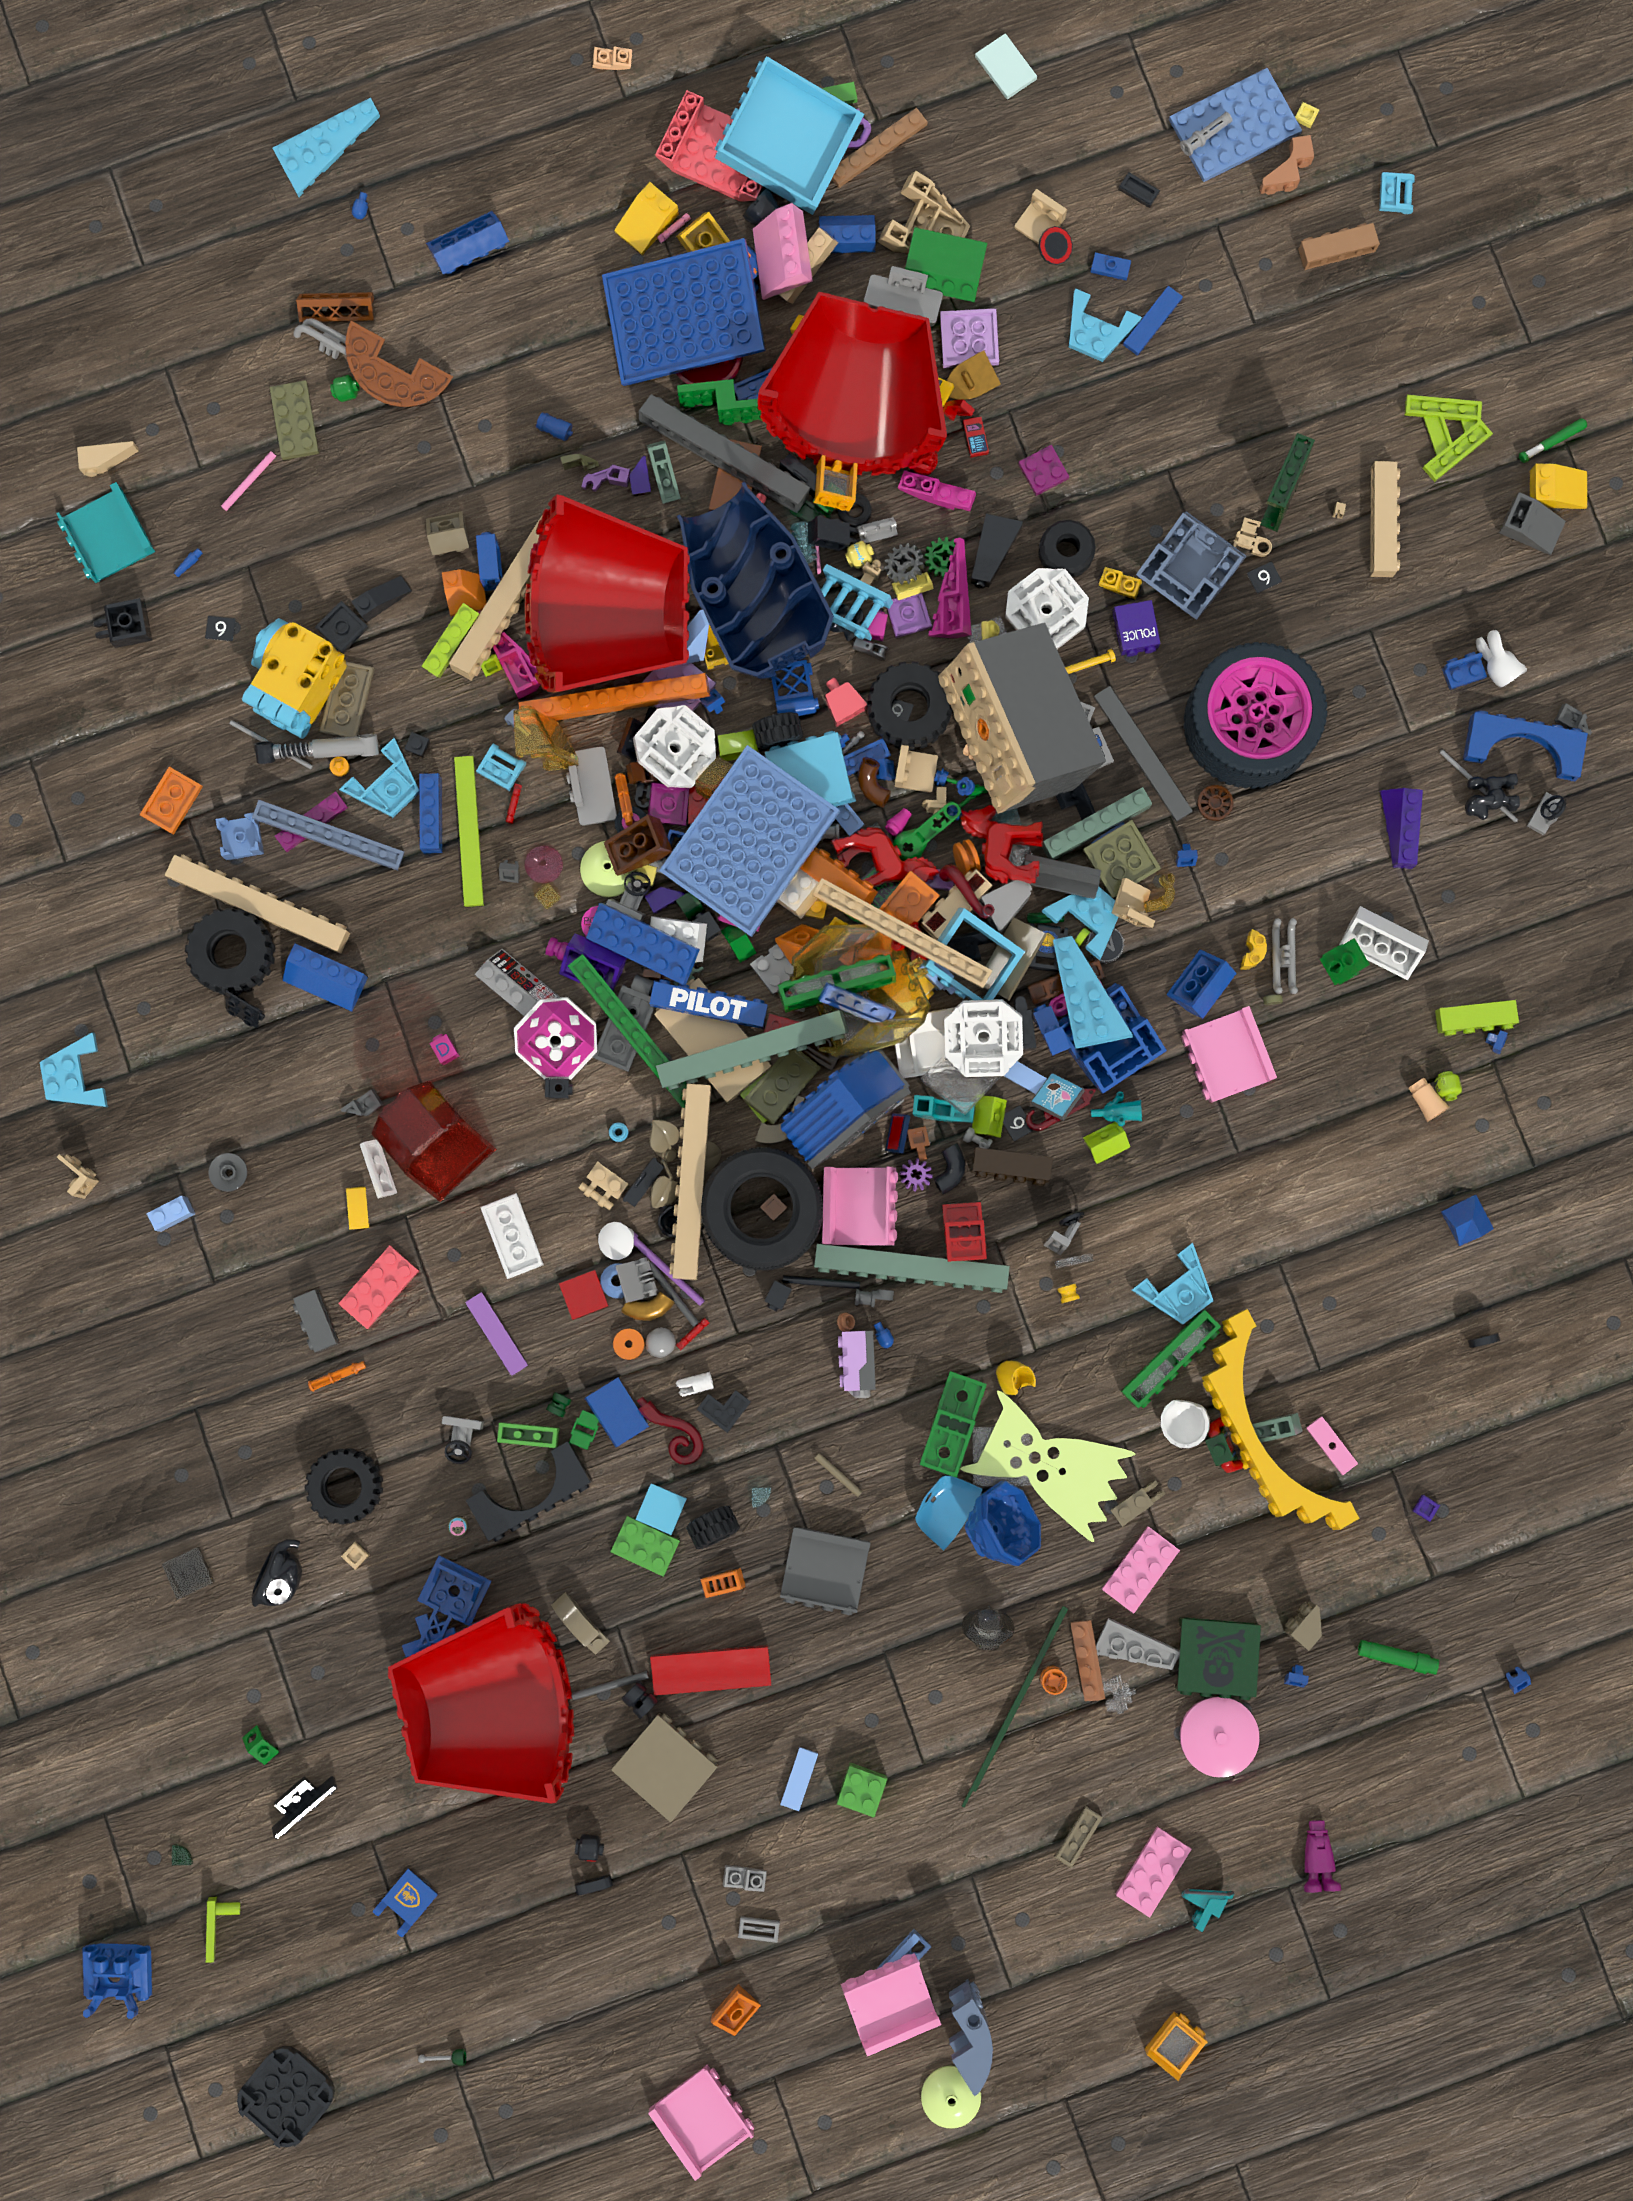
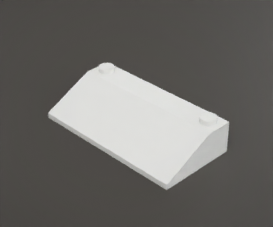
(924, 1046)

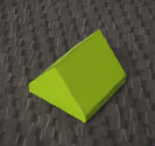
(491, 665)

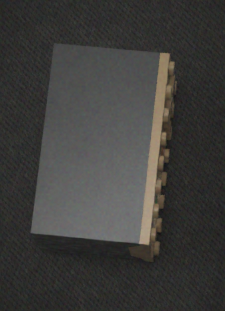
(1021, 717)

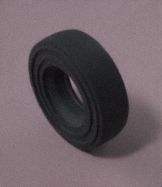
(863, 518)

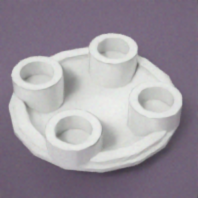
(616, 1240)

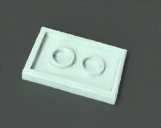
(1006, 66)

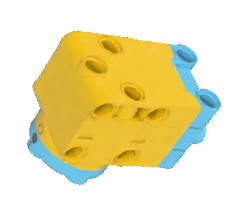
(292, 676)

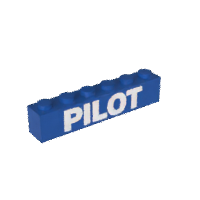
(709, 1005)

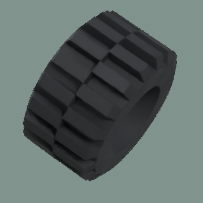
(777, 730)
(713, 1527)

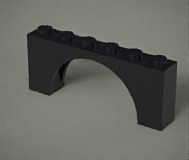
(497, 1519)

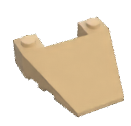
(929, 213)

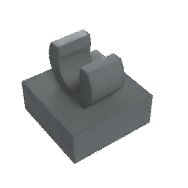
(509, 872)

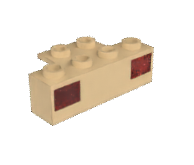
(945, 909)

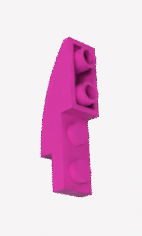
(935, 492)

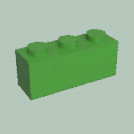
(528, 1434)

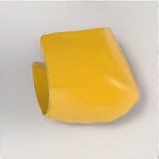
(1013, 1376)

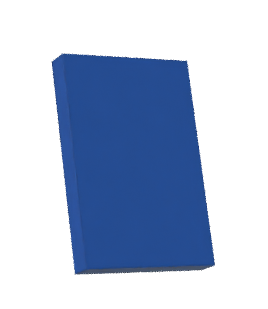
(616, 1412)

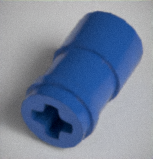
(556, 427)

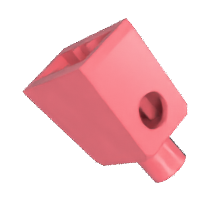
(843, 702)

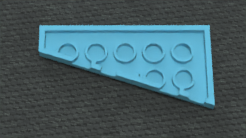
(319, 147)
(1089, 1007)

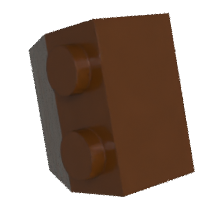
(638, 845)

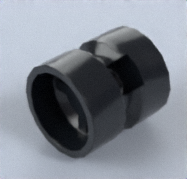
(632, 1698)

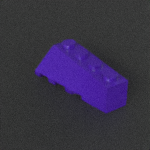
(1403, 819)

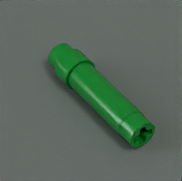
(1417, 1661)

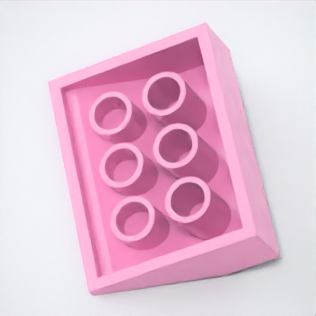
(782, 251)

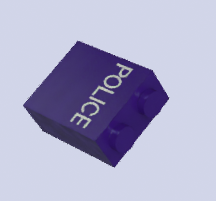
(1136, 628)

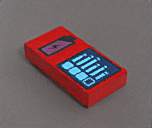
(975, 437)

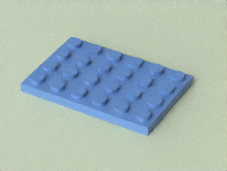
(1258, 124)

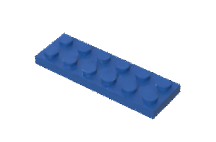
(642, 943)

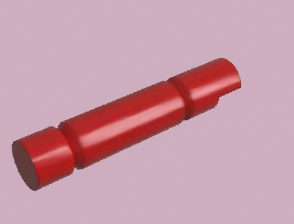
(513, 803)
(692, 1334)

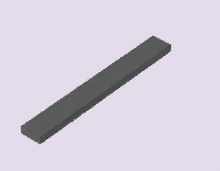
(1143, 754)

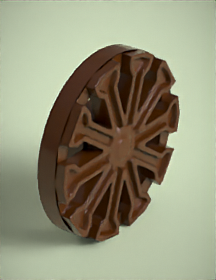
(1215, 802)

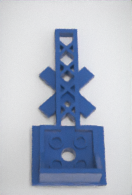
(439, 1597)

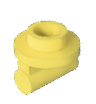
(989, 629)

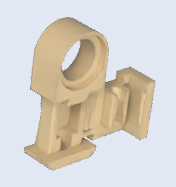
(1247, 538)

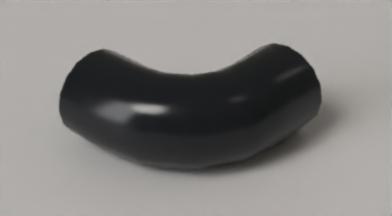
(954, 1170)

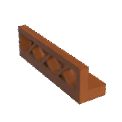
(336, 299)

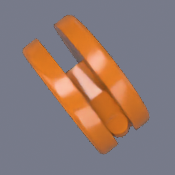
(966, 857)

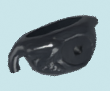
(278, 1576)

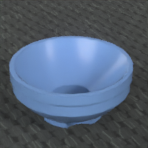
(606, 1284)

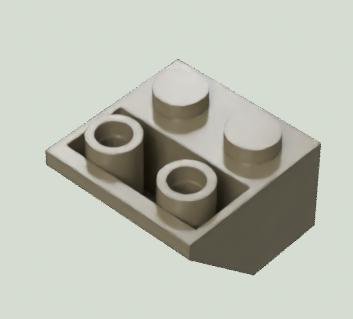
(1305, 1626)

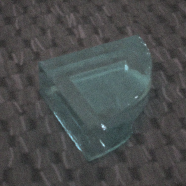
(760, 1496)

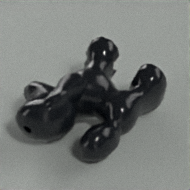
(1495, 798)

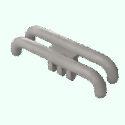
(329, 340)
(1284, 956)

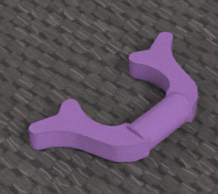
(864, 136)

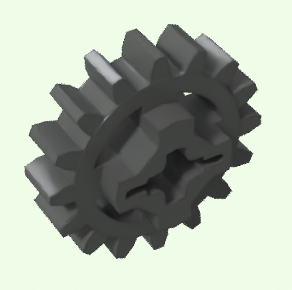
(904, 563)

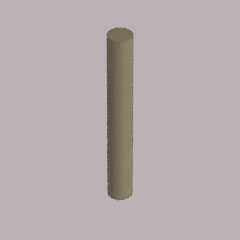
(838, 1474)

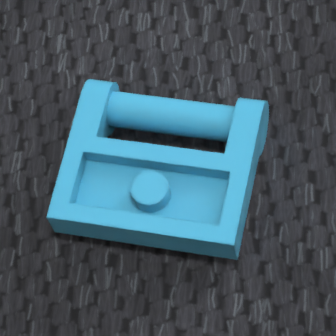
(1390, 192)
(496, 771)

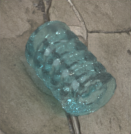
(800, 533)

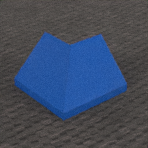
(1467, 1220)

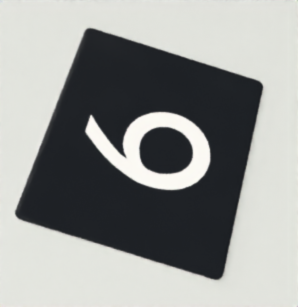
(1264, 577)
(220, 628)
(902, 709)
(1016, 1123)

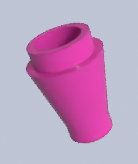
(898, 822)

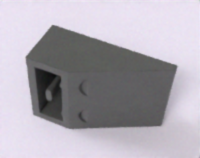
(1532, 524)

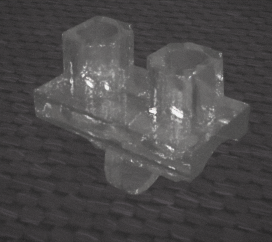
(1121, 1696)

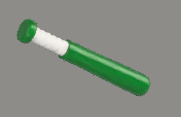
(1556, 438)

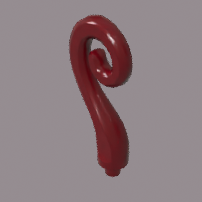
(652, 1414)

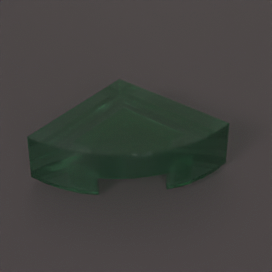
(181, 1855)

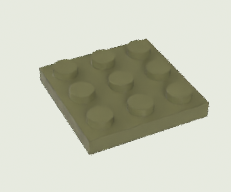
(1121, 856)

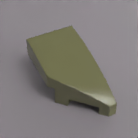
(575, 460)

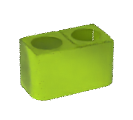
(733, 744)

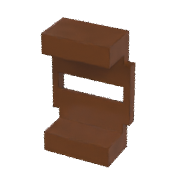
(637, 773)

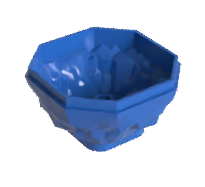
(1004, 1525)

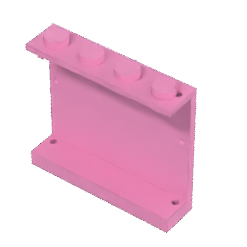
(1228, 1055)
(859, 1206)
(890, 2004)

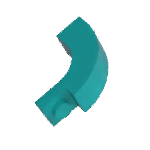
(939, 1110)

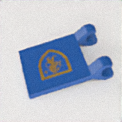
(408, 1899)

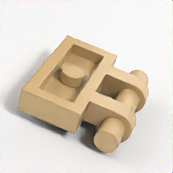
(607, 1181)

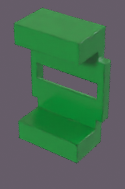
(581, 1438)

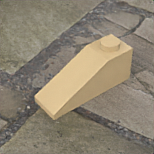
(101, 458)

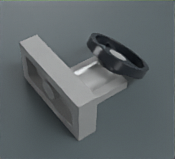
(1547, 812)
(632, 896)
(1058, 1242)
(461, 1437)

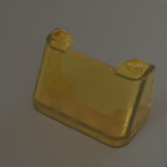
(543, 738)

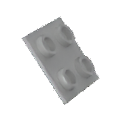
(636, 1280)

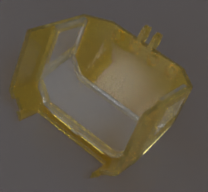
(845, 946)

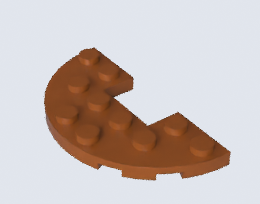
(385, 380)

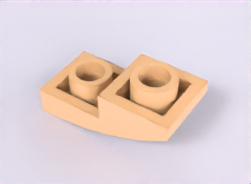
(613, 59)

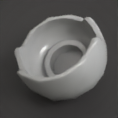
(660, 1342)

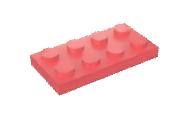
(378, 1287)

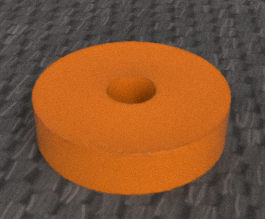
(637, 1344)

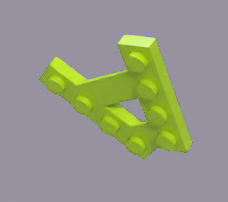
(1434, 412)

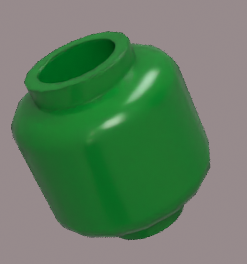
(344, 388)

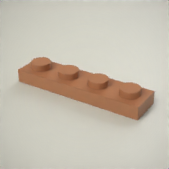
(1087, 1660)

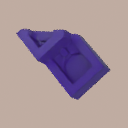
(639, 478)
(662, 898)

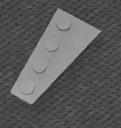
(1131, 1645)

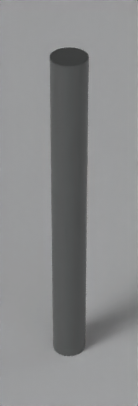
(673, 1295)
(610, 1685)

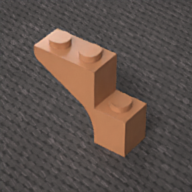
(1286, 175)

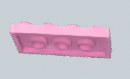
(1140, 1569)
(1153, 1871)

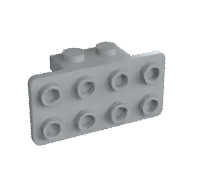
(905, 293)
(592, 787)

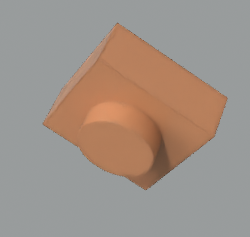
(773, 1207)

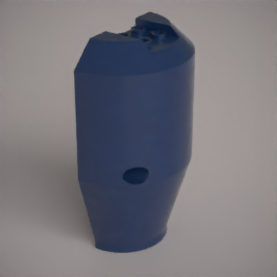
(763, 605)

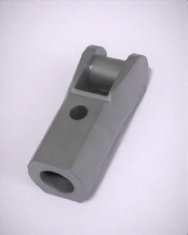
(867, 647)

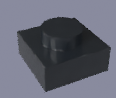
(417, 744)

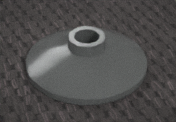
(219, 1168)

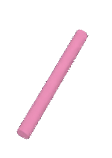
(248, 481)

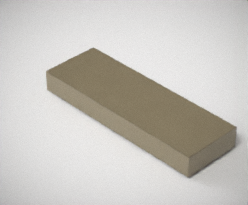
(1078, 1837)

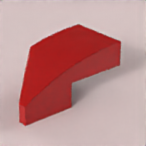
(957, 407)

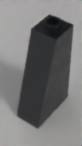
(995, 543)

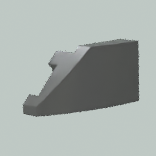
(1572, 718)
(364, 1105)

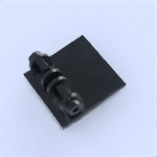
(248, 1013)

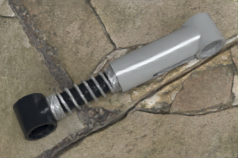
(362, 745)

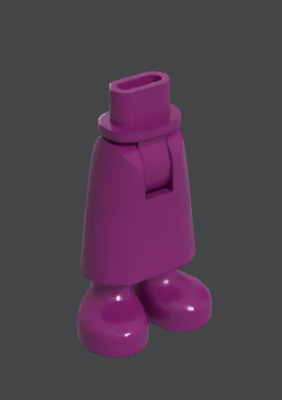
(1319, 1859)

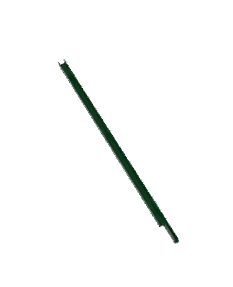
(1016, 1704)

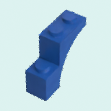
(1050, 1029)

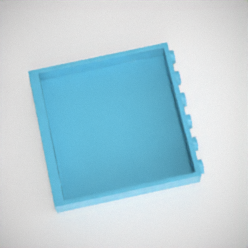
(788, 135)

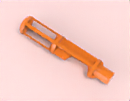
(624, 798)
(335, 1376)

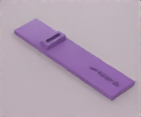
(496, 1333)

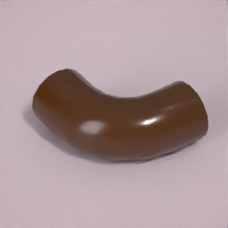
(868, 782)

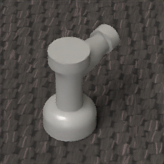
(971, 1136)

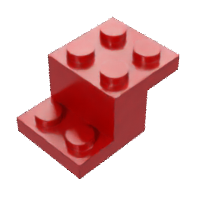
(964, 1232)

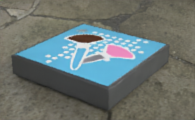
(1057, 1096)

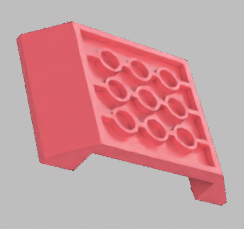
(691, 153)

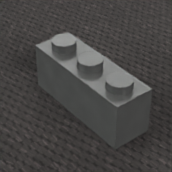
(315, 1321)

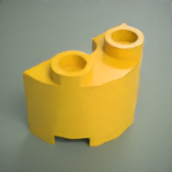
(1257, 945)

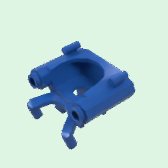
(125, 1961)

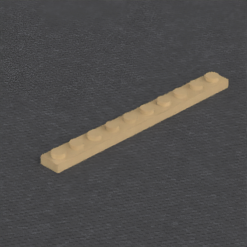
(902, 933)

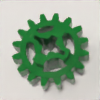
(936, 556)

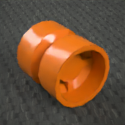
(1053, 1680)

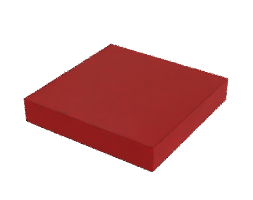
(583, 1294)

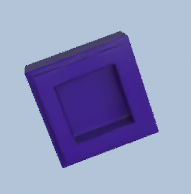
(1426, 1508)

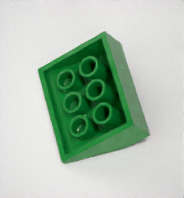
(949, 261)

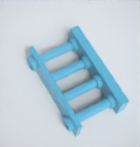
(863, 591)

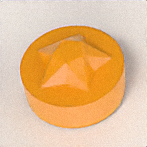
(339, 766)

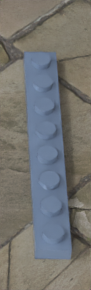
(328, 835)

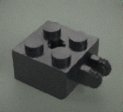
(116, 619)

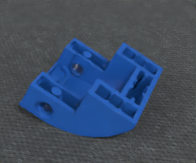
(1116, 1060)

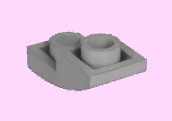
(744, 1877)

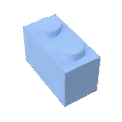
(171, 1213)

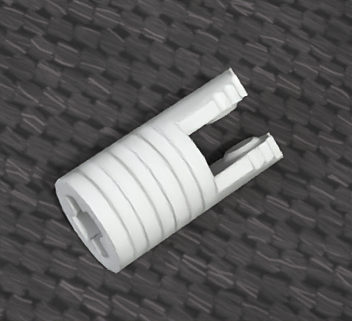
(695, 1384)

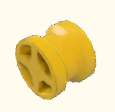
(1068, 1293)

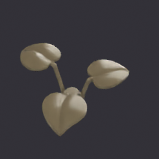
(661, 1138)

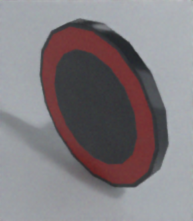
(1055, 245)

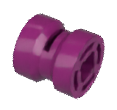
(556, 948)

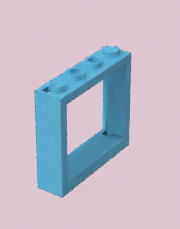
(960, 915)

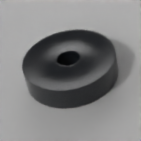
(1483, 1340)

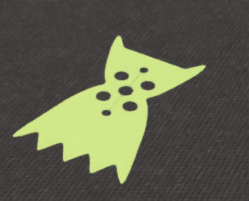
(1069, 1495)

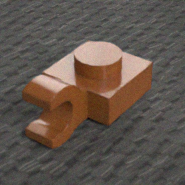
(919, 1140)

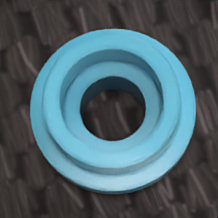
(614, 1127)

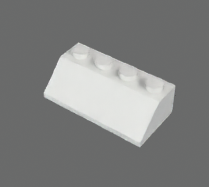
(1386, 942)

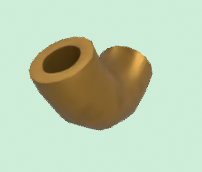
(648, 1310)

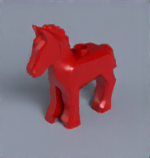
(999, 844)
(884, 856)

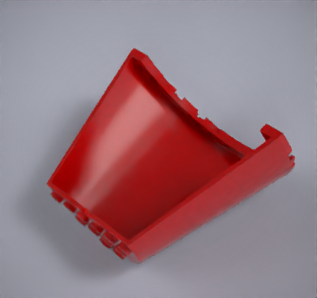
(857, 388)
(602, 598)
(489, 1708)

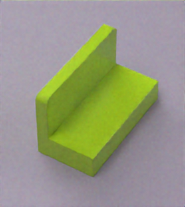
(989, 1116)
(1107, 1142)

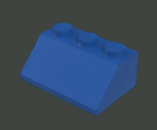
(852, 233)
(1201, 983)

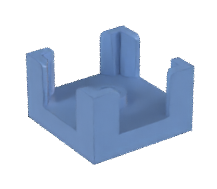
(240, 837)

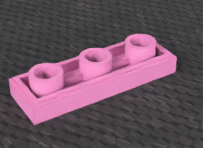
(1339, 1454)

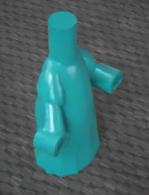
(1119, 1111)

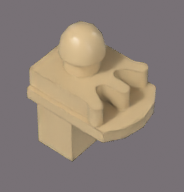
(871, 572)
(933, 806)

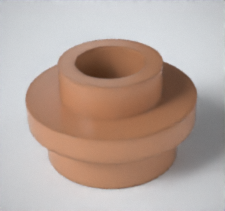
(845, 1322)

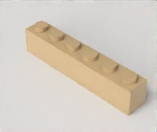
(1384, 519)

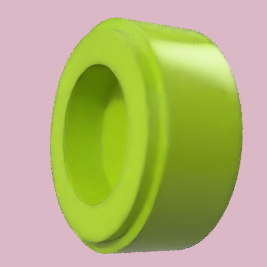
(1082, 936)

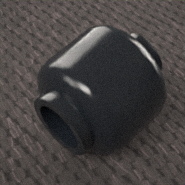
(589, 1847)

